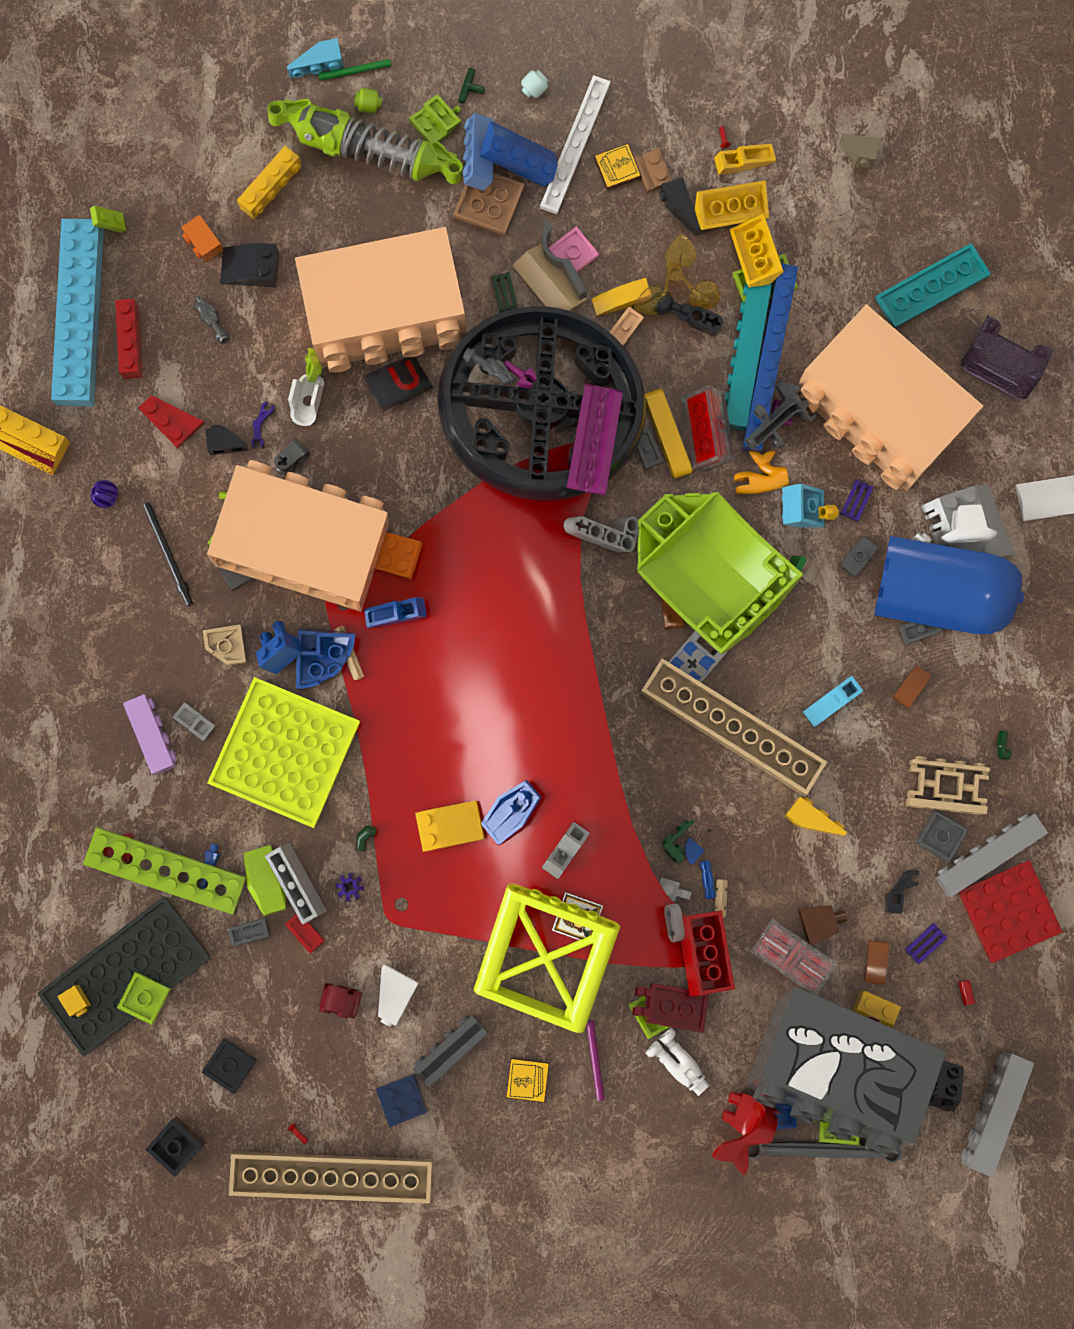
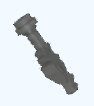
(210, 315)
(493, 367)

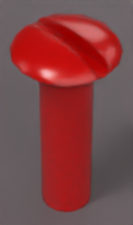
(725, 144)
(297, 1133)

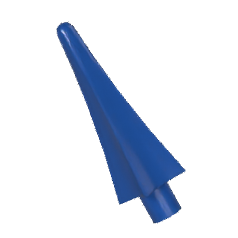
(211, 858)

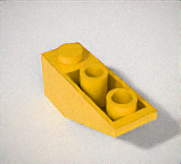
(809, 818)

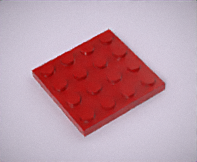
(1010, 911)

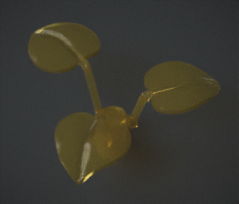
(679, 254)

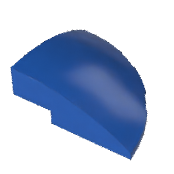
(321, 655)

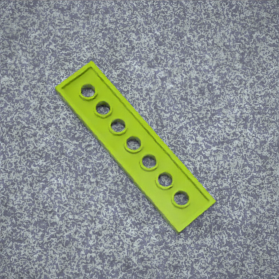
(153, 878)

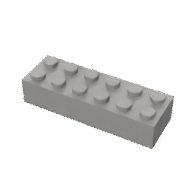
(997, 1113)

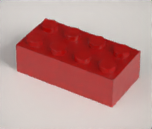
(706, 954)

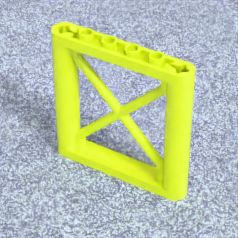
(602, 938)

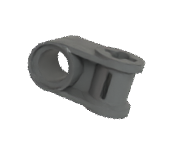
(293, 455)

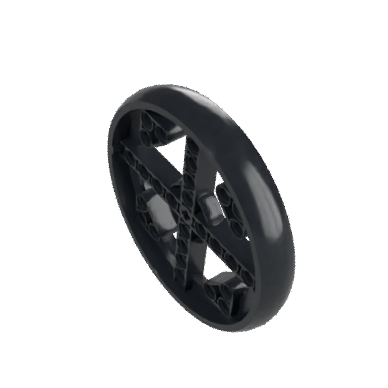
(501, 331)

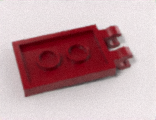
(672, 1007)

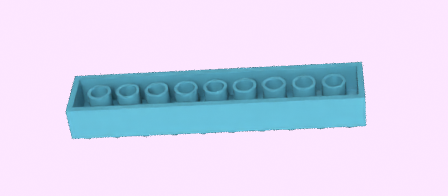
(77, 313)

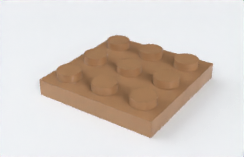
(493, 206)

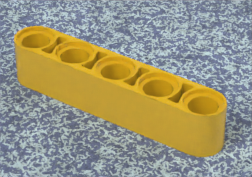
(667, 434)

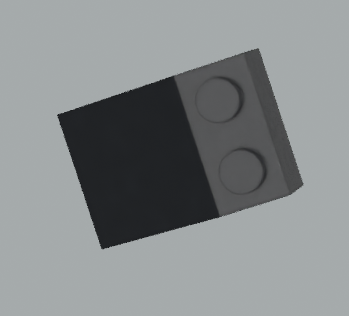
(250, 265)

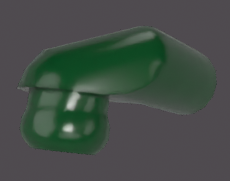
(1003, 753)
(363, 835)

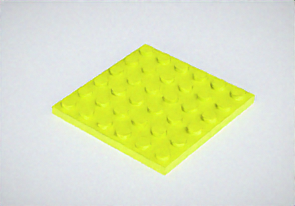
(284, 752)

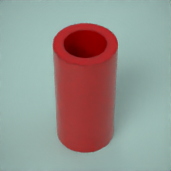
(966, 992)

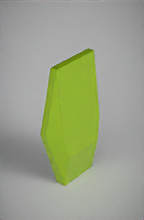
(263, 882)

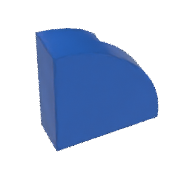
(692, 851)

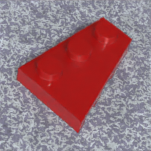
(171, 421)

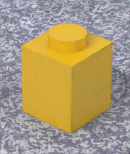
(74, 1001)

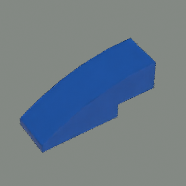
(395, 612)

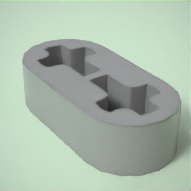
(674, 922)

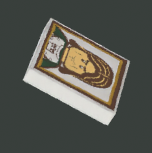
(572, 929)

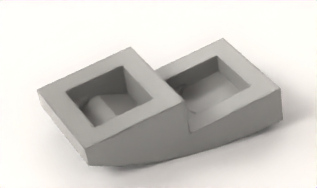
(193, 721)

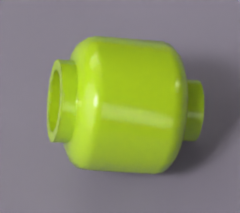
(367, 100)

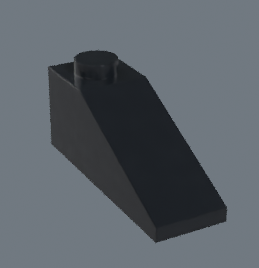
(679, 204)

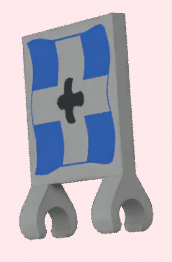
(695, 659)

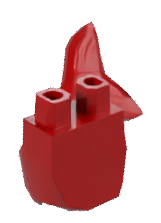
(753, 1121)

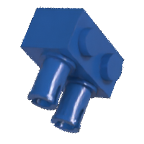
(279, 650)

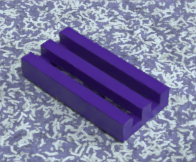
(863, 486)
(933, 926)

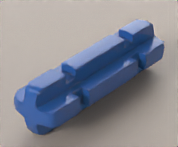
(707, 878)

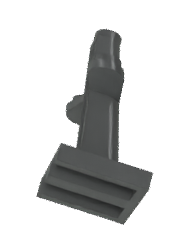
(792, 406)

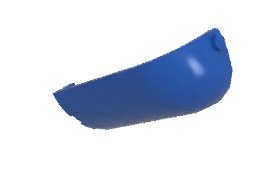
(948, 587)

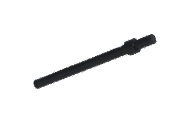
(182, 586)

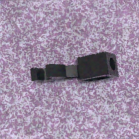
(904, 882)

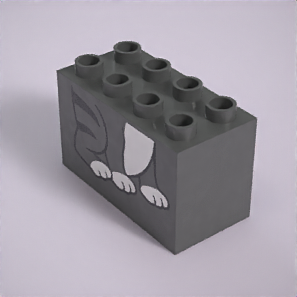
(845, 1072)

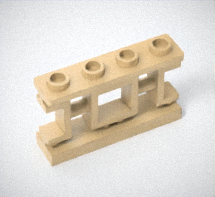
(946, 801)

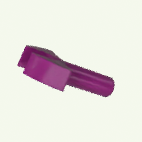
(522, 375)

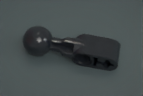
(685, 314)

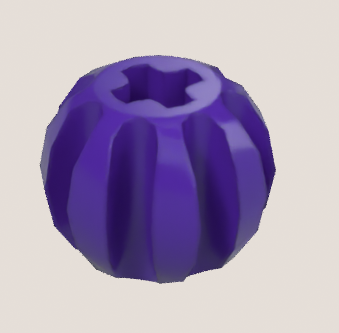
(104, 493)
(348, 881)

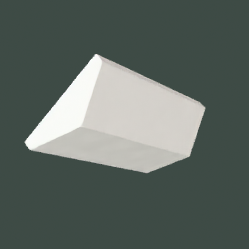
(1046, 498)

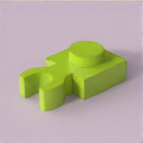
(313, 367)

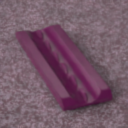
(594, 439)

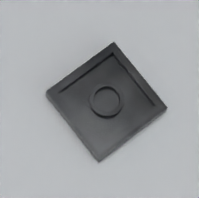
(229, 1066)

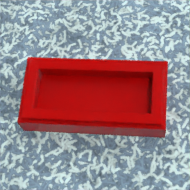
(305, 933)

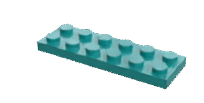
(932, 285)

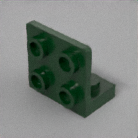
(676, 852)

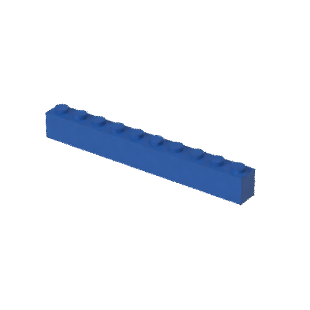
(771, 348)

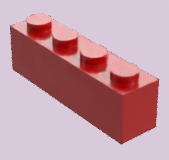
(128, 339)

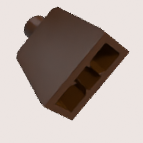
(820, 922)

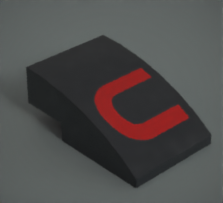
(398, 382)

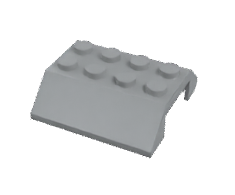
(974, 495)

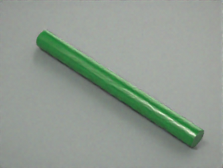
(354, 69)

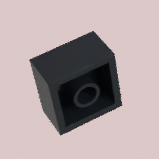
(175, 1146)

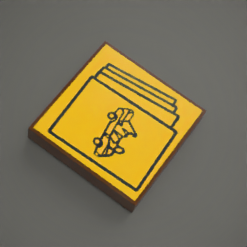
(617, 166)
(527, 1080)

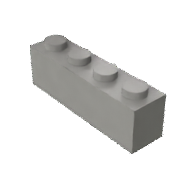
(296, 883)

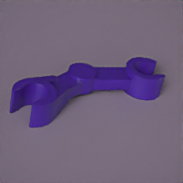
(258, 423)

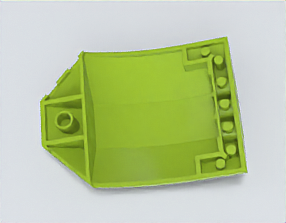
(712, 566)

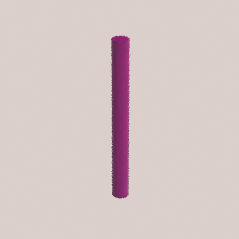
(595, 1060)

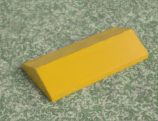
(731, 204)
(756, 252)

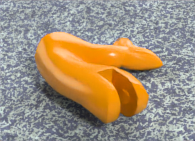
(760, 483)

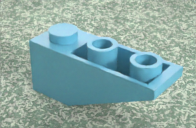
(319, 58)
(833, 701)

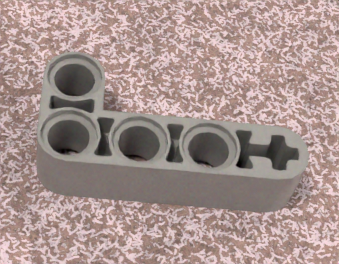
(600, 531)

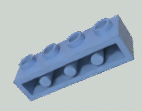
(477, 170)

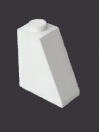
(395, 994)

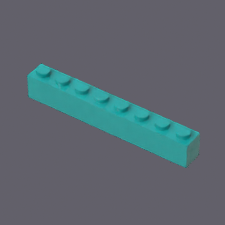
(747, 355)

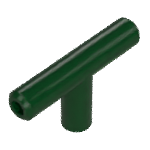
(468, 85)

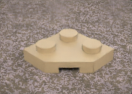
(226, 644)

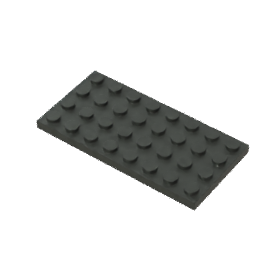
(151, 944)

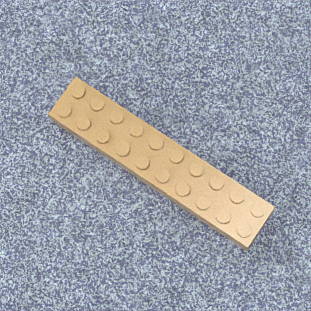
(733, 727)
(331, 1177)

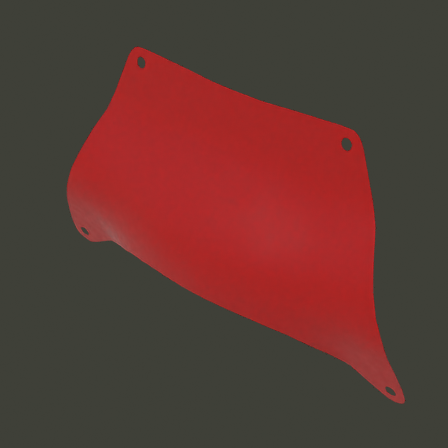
(491, 697)

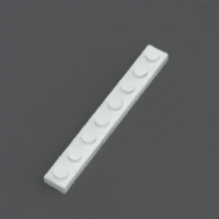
(575, 144)

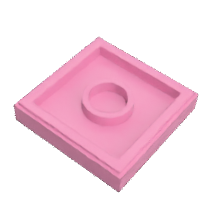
(576, 248)

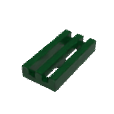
(501, 277)

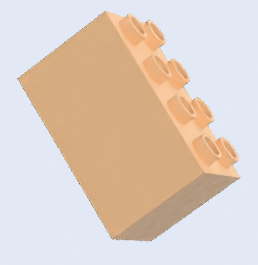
(382, 299)
(886, 399)
(299, 535)

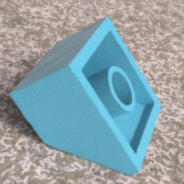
(802, 505)

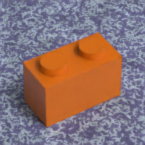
(202, 239)

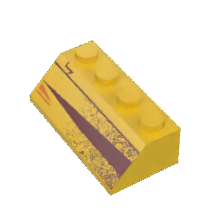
(31, 441)

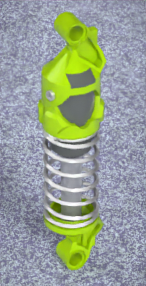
(342, 136)

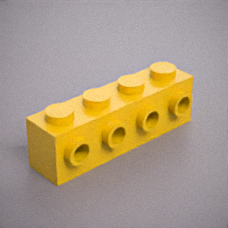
(269, 182)

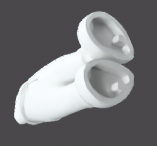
(687, 1069)

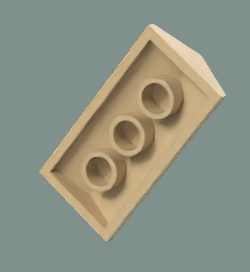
(546, 280)

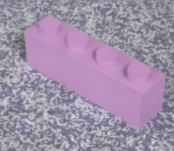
(150, 735)

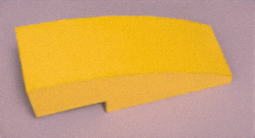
(744, 158)
(619, 297)

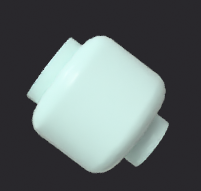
(534, 84)

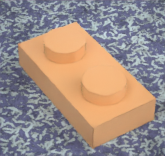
(626, 325)

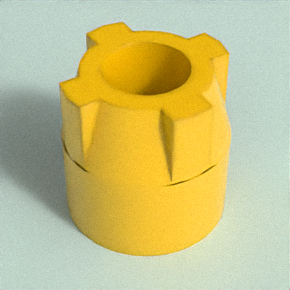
(828, 512)

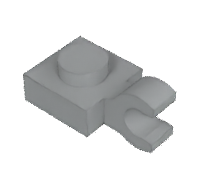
(671, 889)

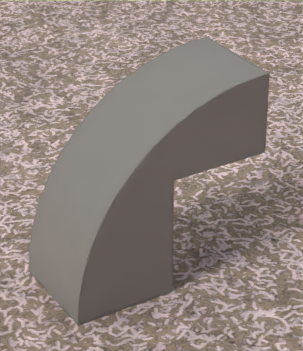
(565, 850)

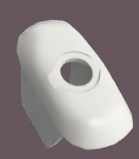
(300, 413)
(969, 526)

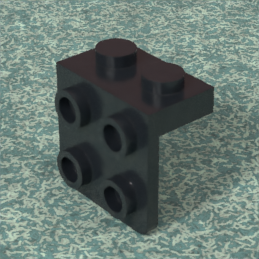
(948, 1087)

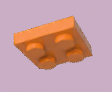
(399, 555)

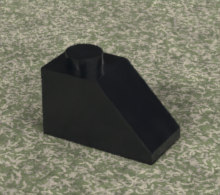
(223, 441)

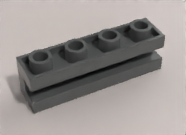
(453, 1048)

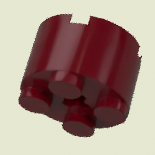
(340, 1000)

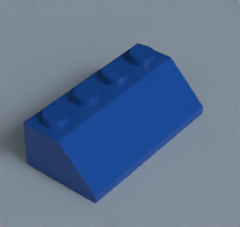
(519, 154)

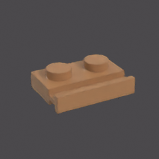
(652, 169)

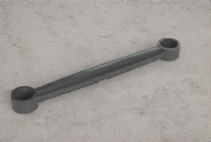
(823, 1150)

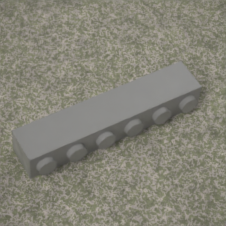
(990, 855)

